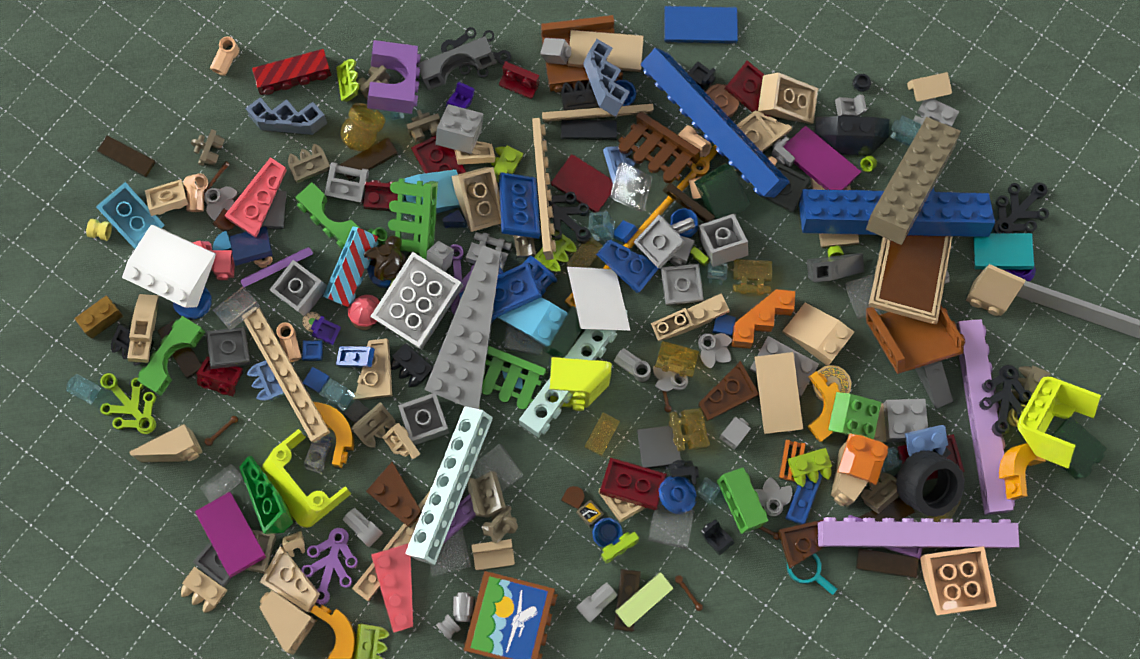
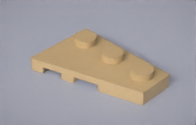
(377, 380)
(289, 581)

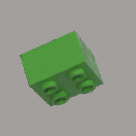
(854, 415)

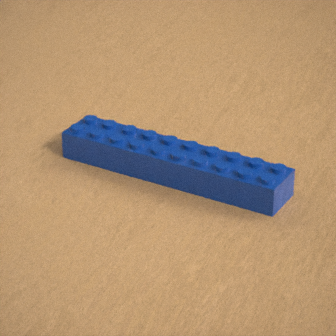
(714, 123)
(940, 216)

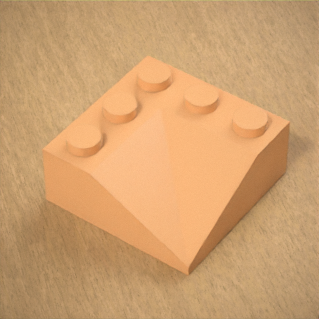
(958, 580)

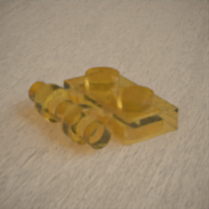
(752, 270)
(677, 359)
(694, 428)

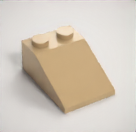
(787, 98)
(478, 197)
(994, 290)
(818, 333)
(173, 446)

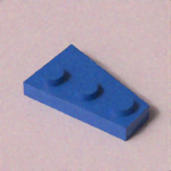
(628, 265)

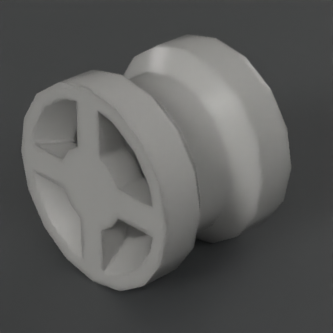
(448, 627)

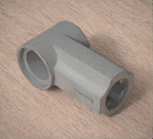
(631, 364)
(366, 530)
(593, 605)

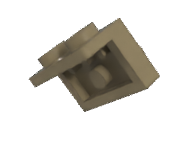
(486, 495)

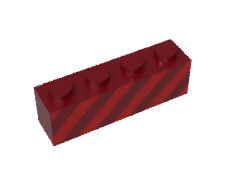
(291, 72)

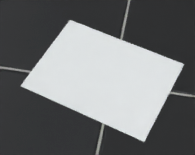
(598, 299)

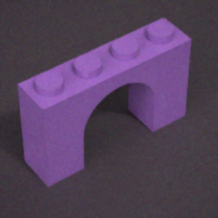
(398, 96)

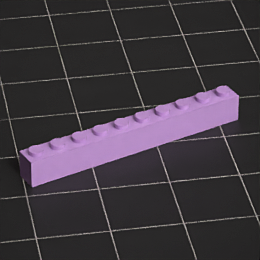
(987, 446)
(917, 534)

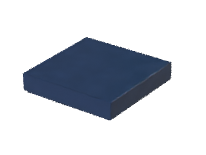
(248, 248)

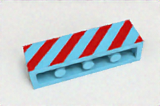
(350, 267)

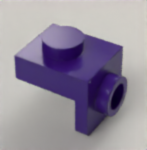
(462, 96)
(325, 330)

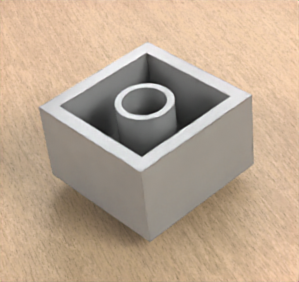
(459, 129)
(723, 240)
(299, 288)
(904, 417)
(423, 419)

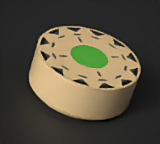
(309, 319)

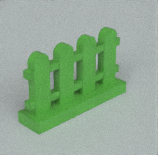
(426, 210)
(511, 379)

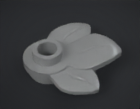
(223, 200)
(716, 351)
(666, 380)
(773, 494)

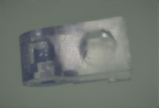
(318, 454)

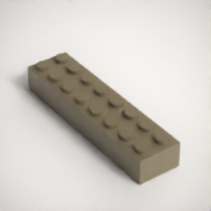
(913, 180)

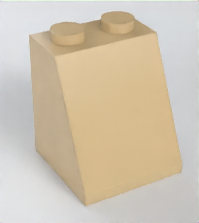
(845, 487)
(286, 621)

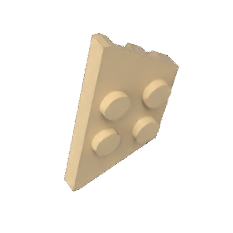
(763, 130)

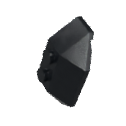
(853, 134)

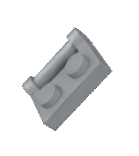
(344, 188)

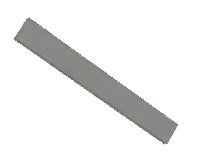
(1080, 309)

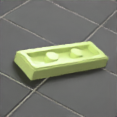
(644, 599)

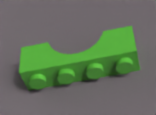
(314, 201)
(183, 335)

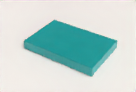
(1004, 251)

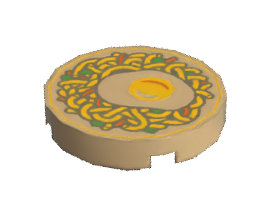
(837, 375)

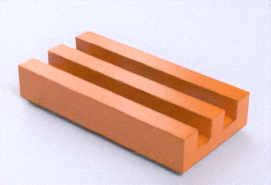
(785, 453)

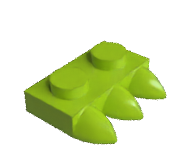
(347, 80)
(507, 162)
(562, 245)
(809, 465)
(626, 541)
(367, 642)

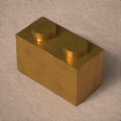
(98, 317)

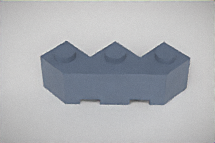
(603, 77)
(285, 117)

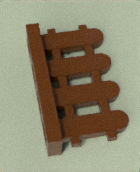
(666, 140)

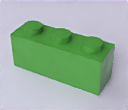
(742, 500)

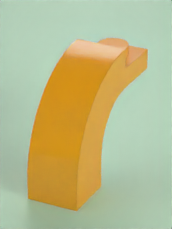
(820, 426)
(342, 430)
(1013, 469)
(343, 630)

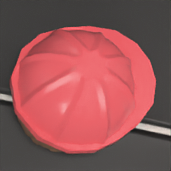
(361, 310)

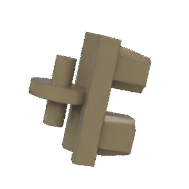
(377, 75)
(423, 123)
(212, 140)
(524, 246)
(501, 524)

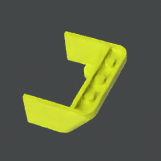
(582, 378)
(1053, 399)
(303, 508)

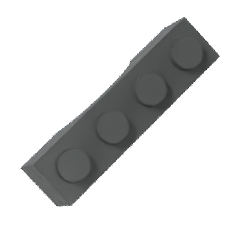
(475, 53)

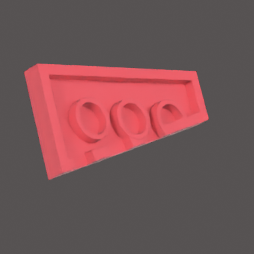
(254, 202)
(395, 582)

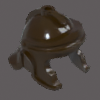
(387, 259)

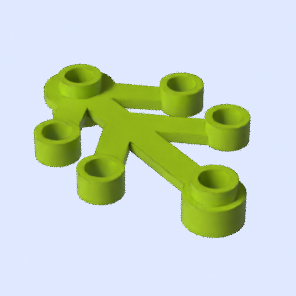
(130, 406)

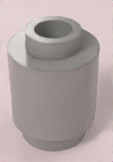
(463, 607)

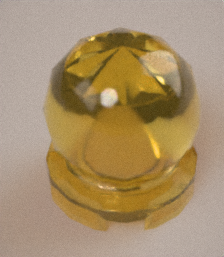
(361, 127)

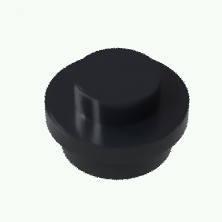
(861, 82)

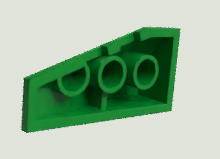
(267, 502)

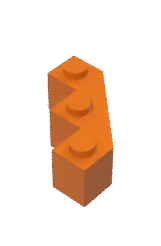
(762, 317)

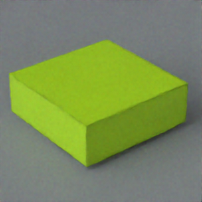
(699, 256)

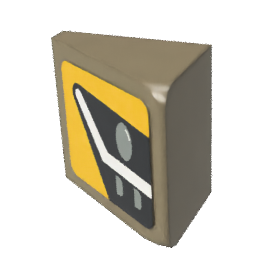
(589, 513)

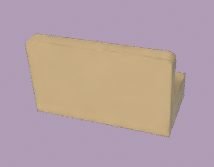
(930, 86)
(493, 555)

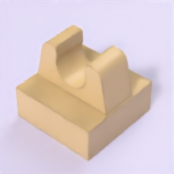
(294, 541)

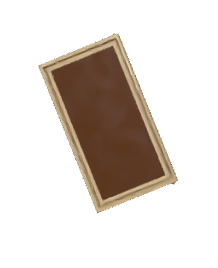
(911, 276)

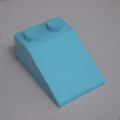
(445, 194)
(128, 214)
(536, 319)

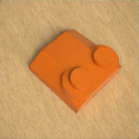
(863, 458)

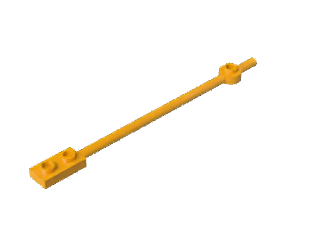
(704, 162)

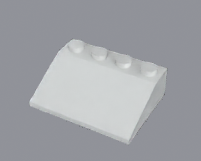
(170, 267)
(417, 300)

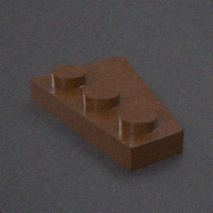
(729, 393)
(395, 496)
(800, 542)

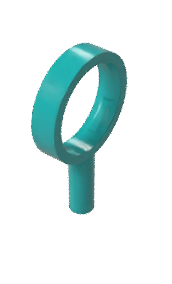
(818, 578)

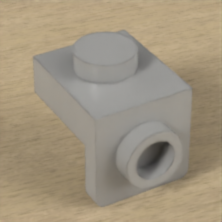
(850, 106)
(781, 154)

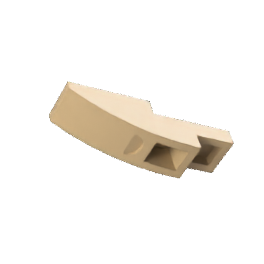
(690, 318)
(142, 328)

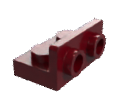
(519, 80)
(378, 195)
(219, 379)

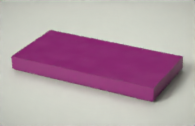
(821, 161)
(230, 534)

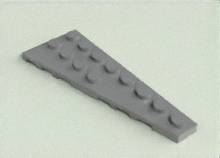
(463, 355)

